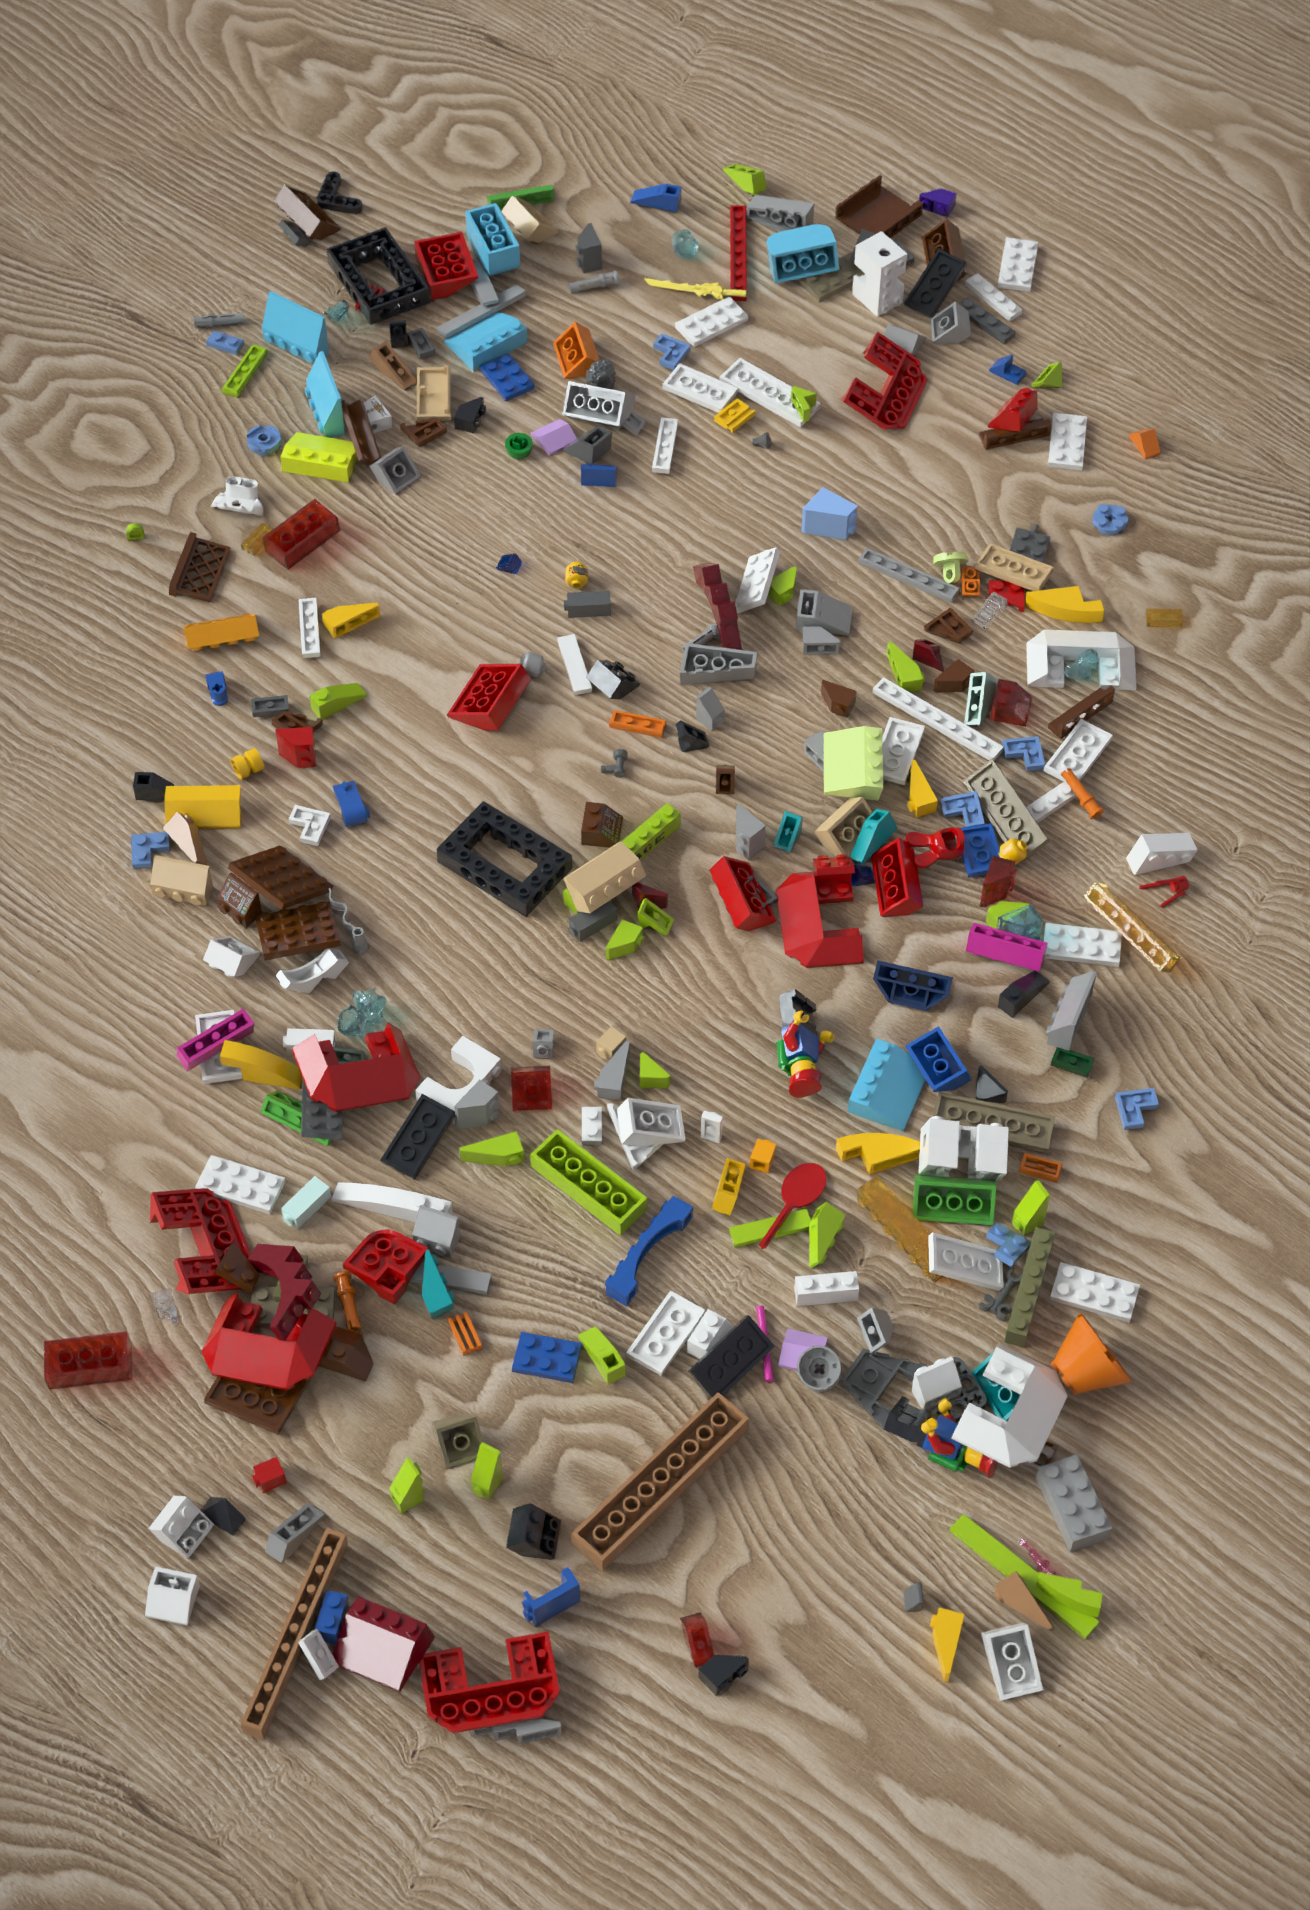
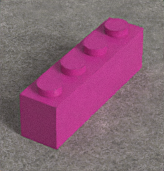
(1006, 947)
(212, 1040)

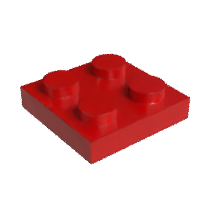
(836, 865)

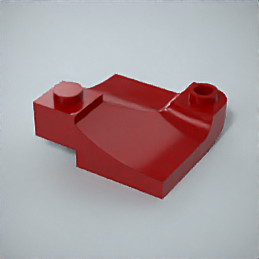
(386, 1262)

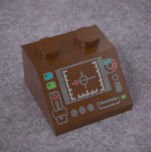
(600, 825)
(239, 901)

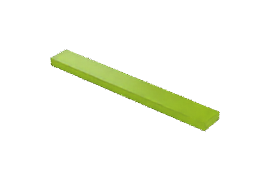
(1008, 1563)

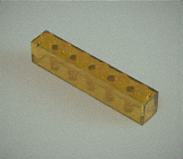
(1132, 927)
(897, 1222)

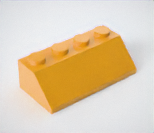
(221, 631)

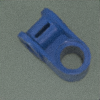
(217, 688)

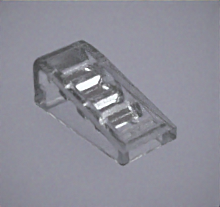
(997, 602)

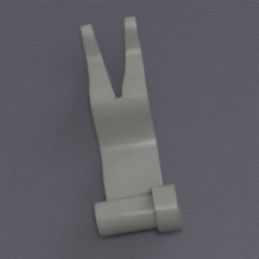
(359, 944)

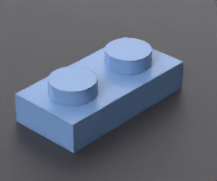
(225, 342)

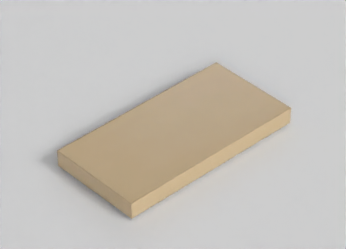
(1014, 568)

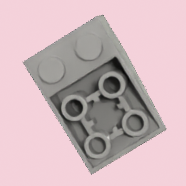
(823, 611)

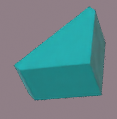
(789, 831)

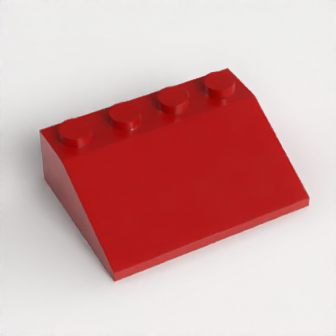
(445, 264)
(490, 695)

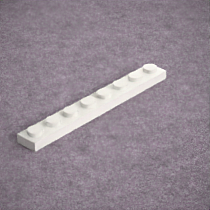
(937, 719)

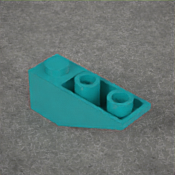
(874, 833)
(434, 1292)

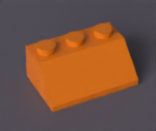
(575, 351)

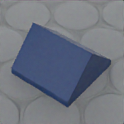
(598, 475)

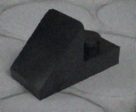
(691, 737)

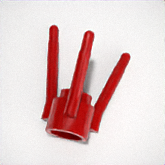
(1176, 885)

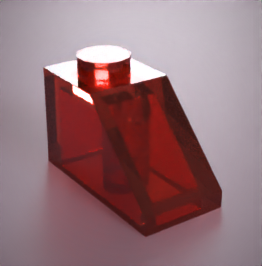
(697, 1638)

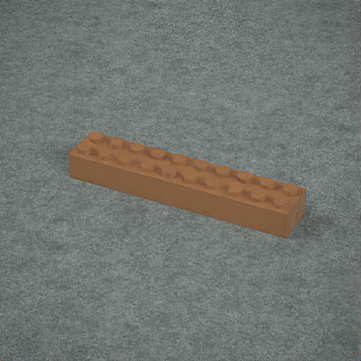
(659, 1481)

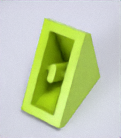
(652, 1074)

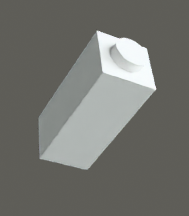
(296, 1036)

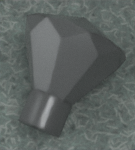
(764, 440)

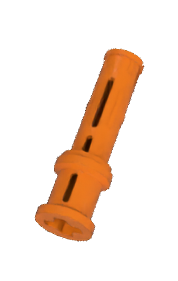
(1086, 800)
(346, 1294)

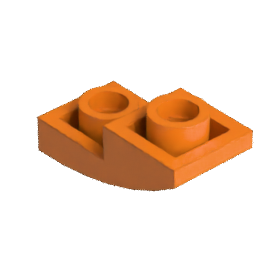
(970, 581)

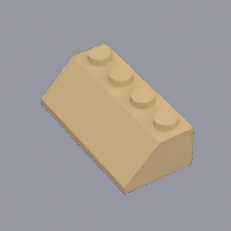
(604, 877)

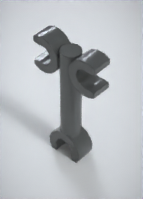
(997, 1306)

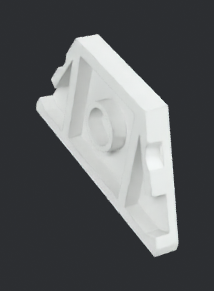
(635, 1154)

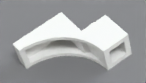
(305, 978)

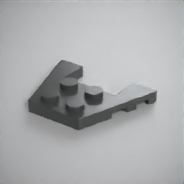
(871, 1376)

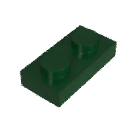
(1072, 1062)

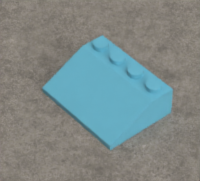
(294, 328)
(488, 339)
(325, 398)
(887, 1086)

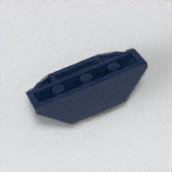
(911, 986)

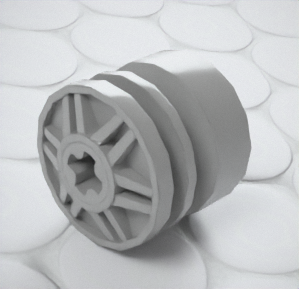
(823, 1357)

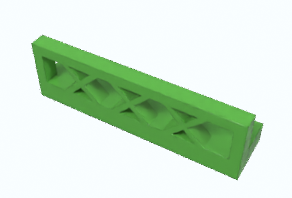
(532, 195)
(286, 1111)

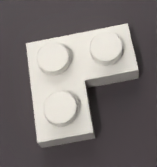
(312, 821)

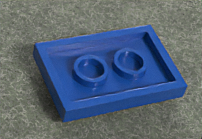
(507, 377)
(979, 849)
(546, 1357)

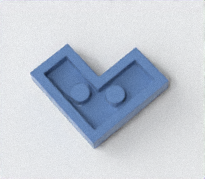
(674, 350)
(1028, 748)
(965, 804)
(145, 844)
(1132, 1103)
(1012, 1245)

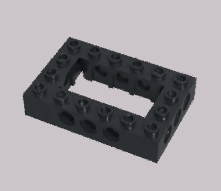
(379, 243)
(520, 896)

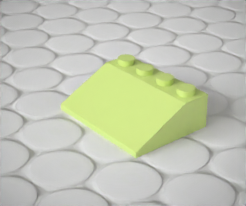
(854, 763)

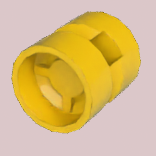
(246, 764)

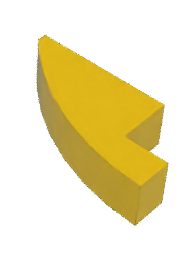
(1065, 605)
(260, 1065)
(878, 1150)

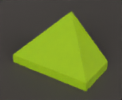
(1050, 377)

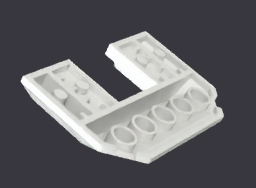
(1051, 647)
(1031, 1419)

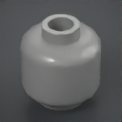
(533, 664)

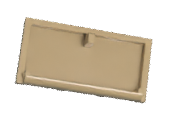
(434, 393)

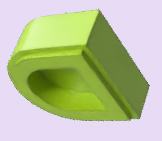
(135, 531)

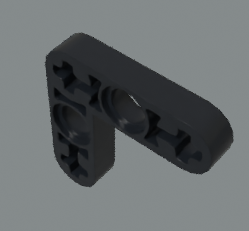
(328, 199)

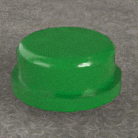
(518, 445)

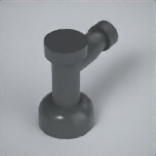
(620, 756)

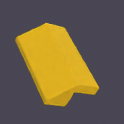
(208, 805)

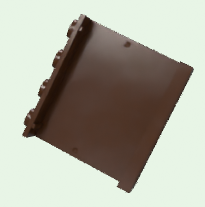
(877, 210)

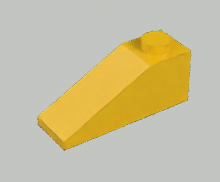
(349, 617)
(921, 797)
(728, 1186)
(946, 1634)

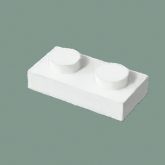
(591, 1125)
(711, 1126)
(318, 1654)

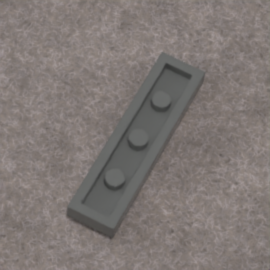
(988, 322)

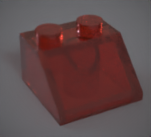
(1011, 703)
(998, 881)
(531, 1088)

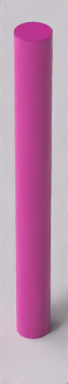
(767, 1359)

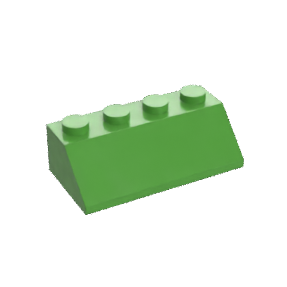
(954, 1199)

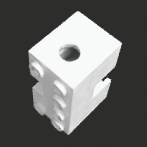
(882, 264)
(946, 1140)

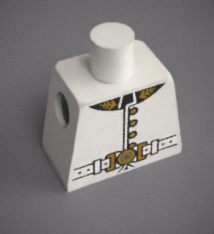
(378, 415)

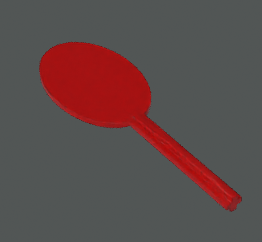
(799, 1189)

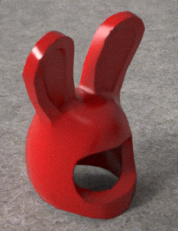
(941, 844)

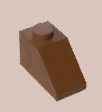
(954, 678)
(838, 698)
(725, 779)

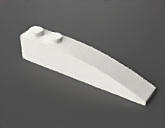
(387, 1200)

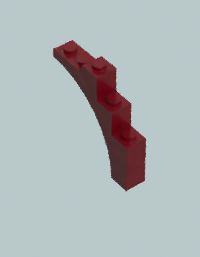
(724, 610)
(297, 1288)

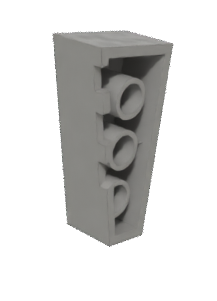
(780, 213)
(716, 664)

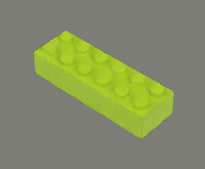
(588, 1182)

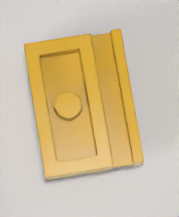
(734, 415)

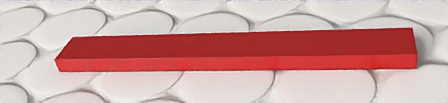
(738, 250)

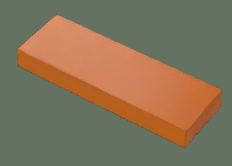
(638, 723)

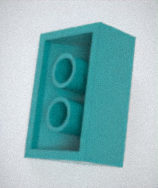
(998, 1397)

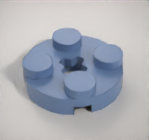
(266, 447)
(1106, 527)

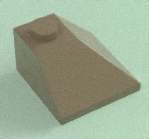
(458, 1438)

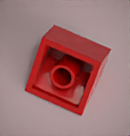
(297, 746)

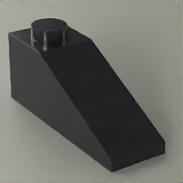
(1021, 992)

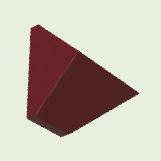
(928, 654)
(642, 891)

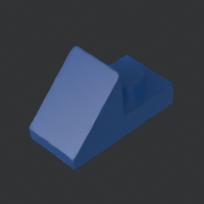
(1007, 370)

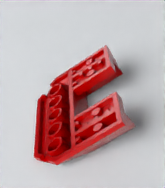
(900, 392)
(802, 924)
(361, 1083)
(213, 1229)
(260, 1359)
(467, 1708)

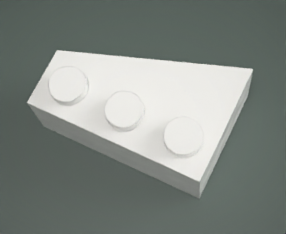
(1160, 851)

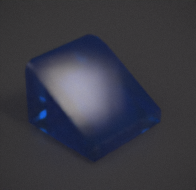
(509, 563)
(862, 876)

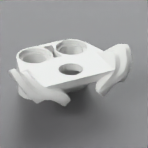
(240, 491)

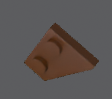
(949, 626)
(291, 720)
(237, 1269)

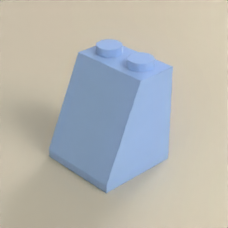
(829, 516)

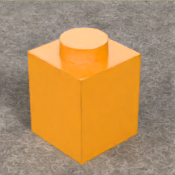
(763, 1155)

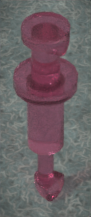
(1042, 1565)

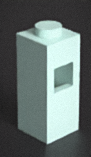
(306, 1202)

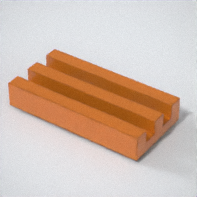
(1040, 1170)
(458, 1319)

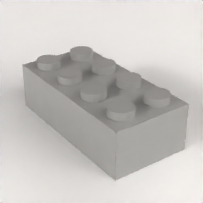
(1073, 1503)

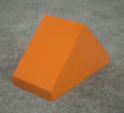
(1146, 442)

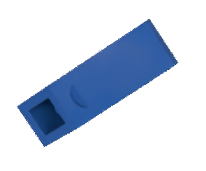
(660, 196)

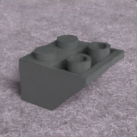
(590, 445)

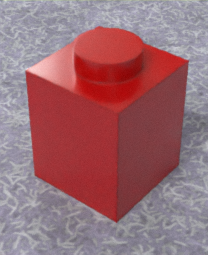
(269, 1475)

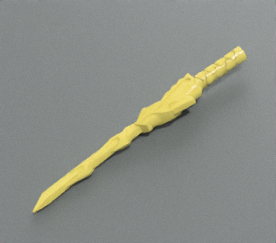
(705, 289)

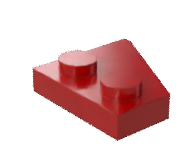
(1010, 591)

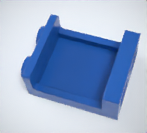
(554, 1601)

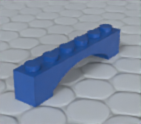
(673, 1216)

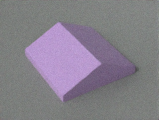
(554, 436)
(795, 1344)

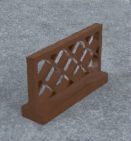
(185, 561)

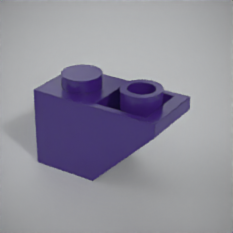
(938, 201)

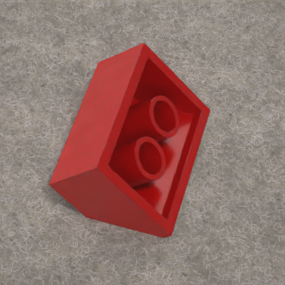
(1016, 411)

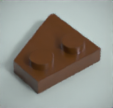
(424, 431)

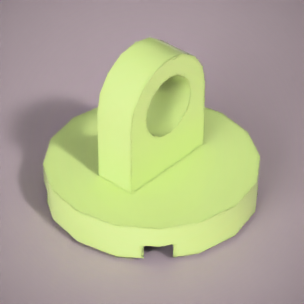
(951, 564)

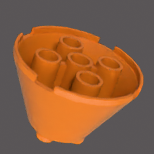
(1086, 1361)

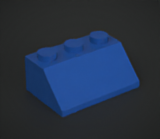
(938, 1061)

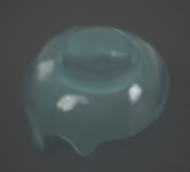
(338, 312)

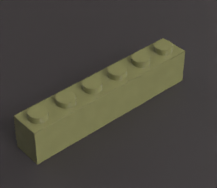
(1029, 1287)

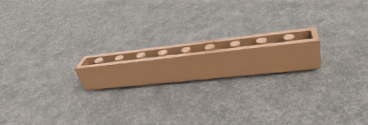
(297, 1625)

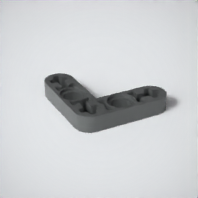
(966, 1394)

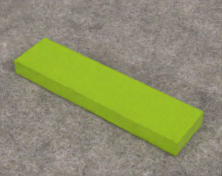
(245, 370)
(755, 1231)

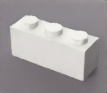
(826, 1288)

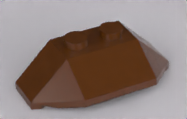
(347, 1354)

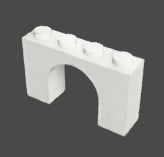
(474, 1058)

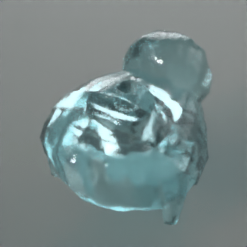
(684, 241)
(1082, 666)
(370, 1004)
(354, 1023)

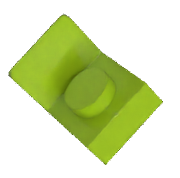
(803, 401)
(653, 916)

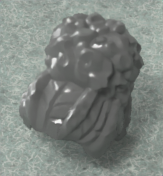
(601, 374)

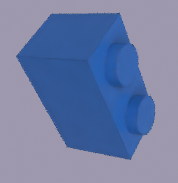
(332, 1615)

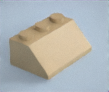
(528, 220)
(843, 826)
(181, 880)

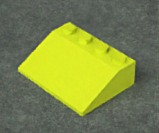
(319, 457)

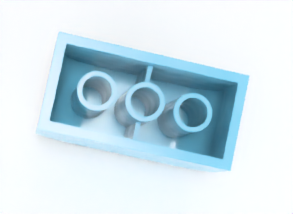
(492, 240)
(802, 253)

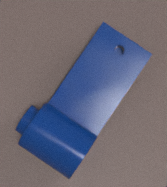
(351, 804)

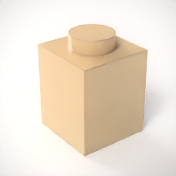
(609, 1043)

